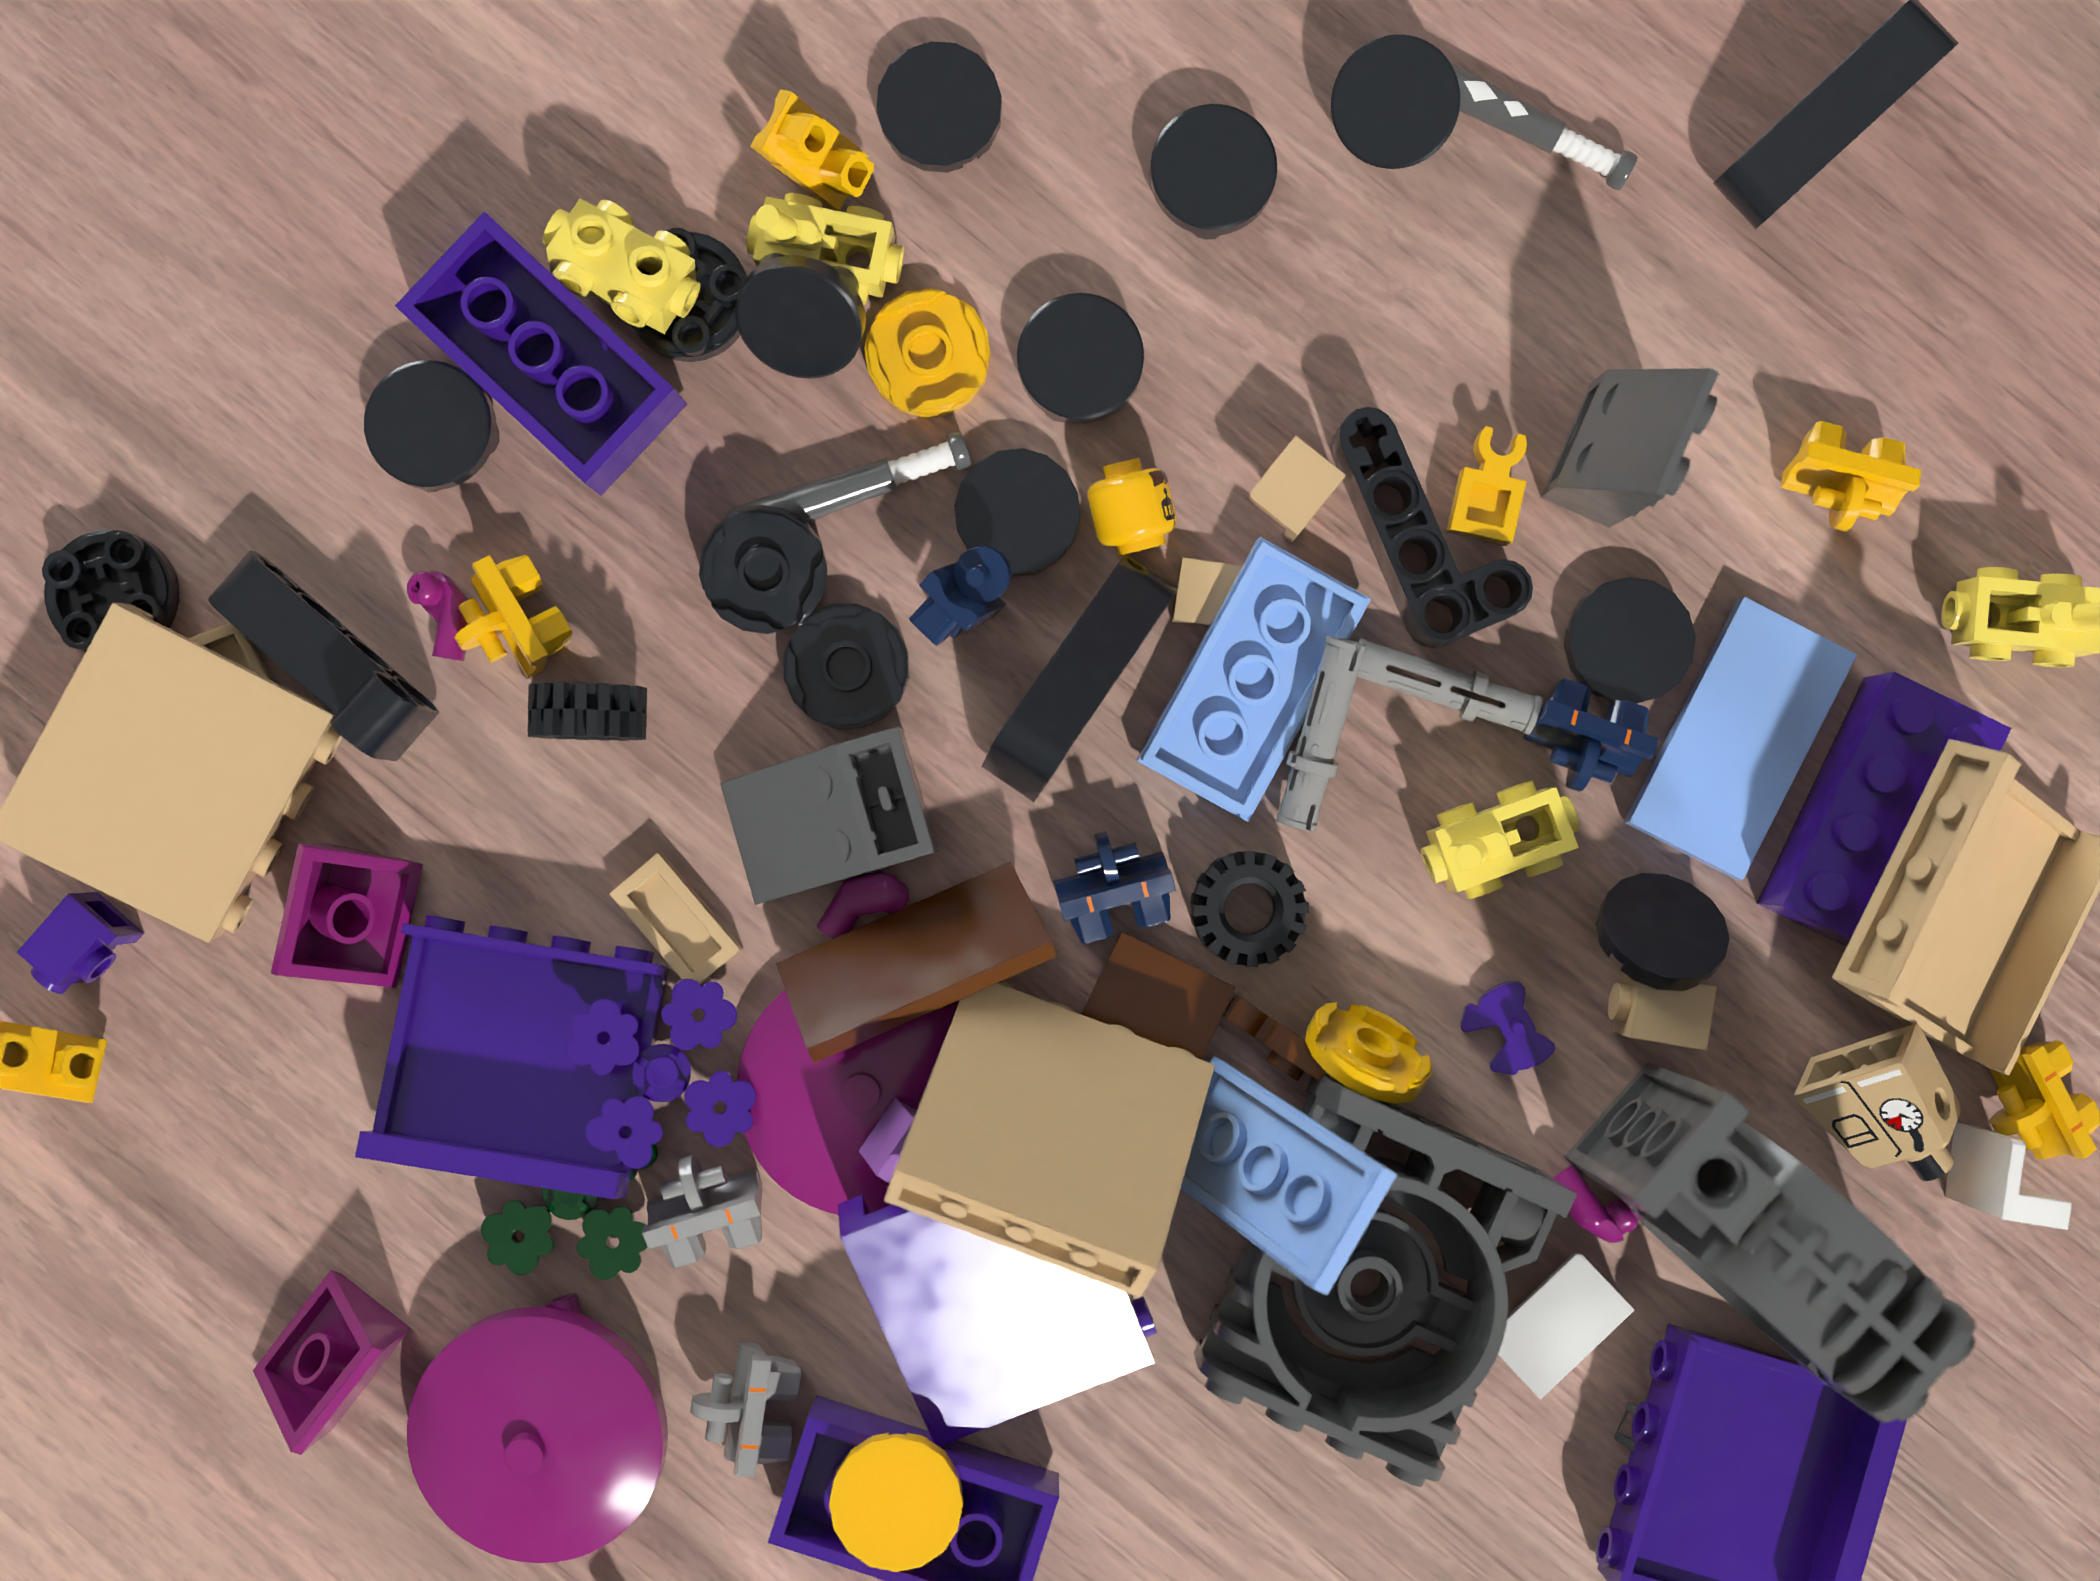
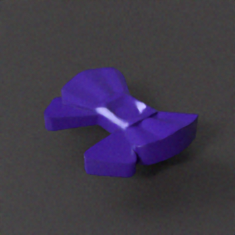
(1505, 1008)

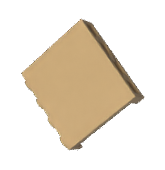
(167, 775)
(1974, 909)
(1054, 1136)

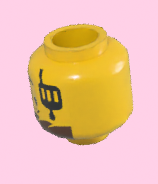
(1132, 507)

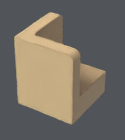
(1296, 487)

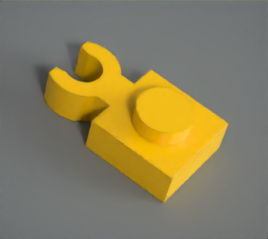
(1488, 499)

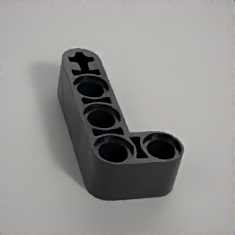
(1835, 112)
(1418, 526)
(1078, 677)
(369, 698)

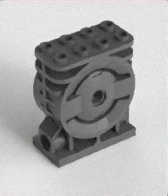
(1776, 1242)
(1409, 1401)

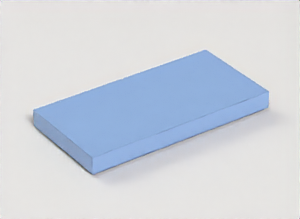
(1251, 679)
(1740, 738)
(1282, 1177)

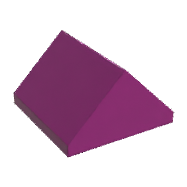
(346, 916)
(326, 1359)

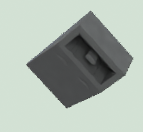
(1631, 441)
(829, 815)

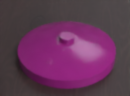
(821, 1113)
(537, 1435)

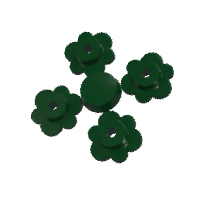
(598, 1226)

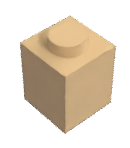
(1662, 1015)

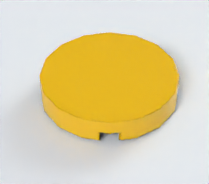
(927, 353)
(1368, 1052)
(896, 1501)

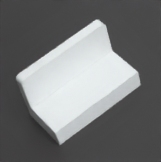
(1989, 1179)
(1561, 1324)

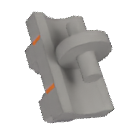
(700, 1204)
(749, 1436)

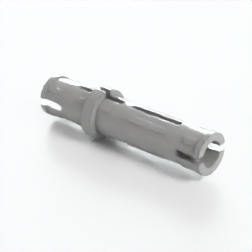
(1515, 709)
(1317, 746)

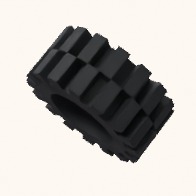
(587, 711)
(1287, 915)

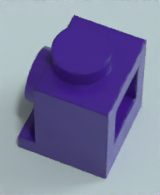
(77, 941)

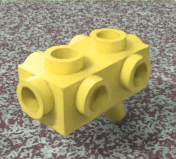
(806, 229)
(600, 254)
(2047, 617)
(1478, 848)

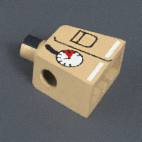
(1885, 1101)

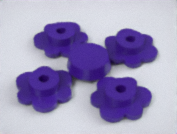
(660, 1073)

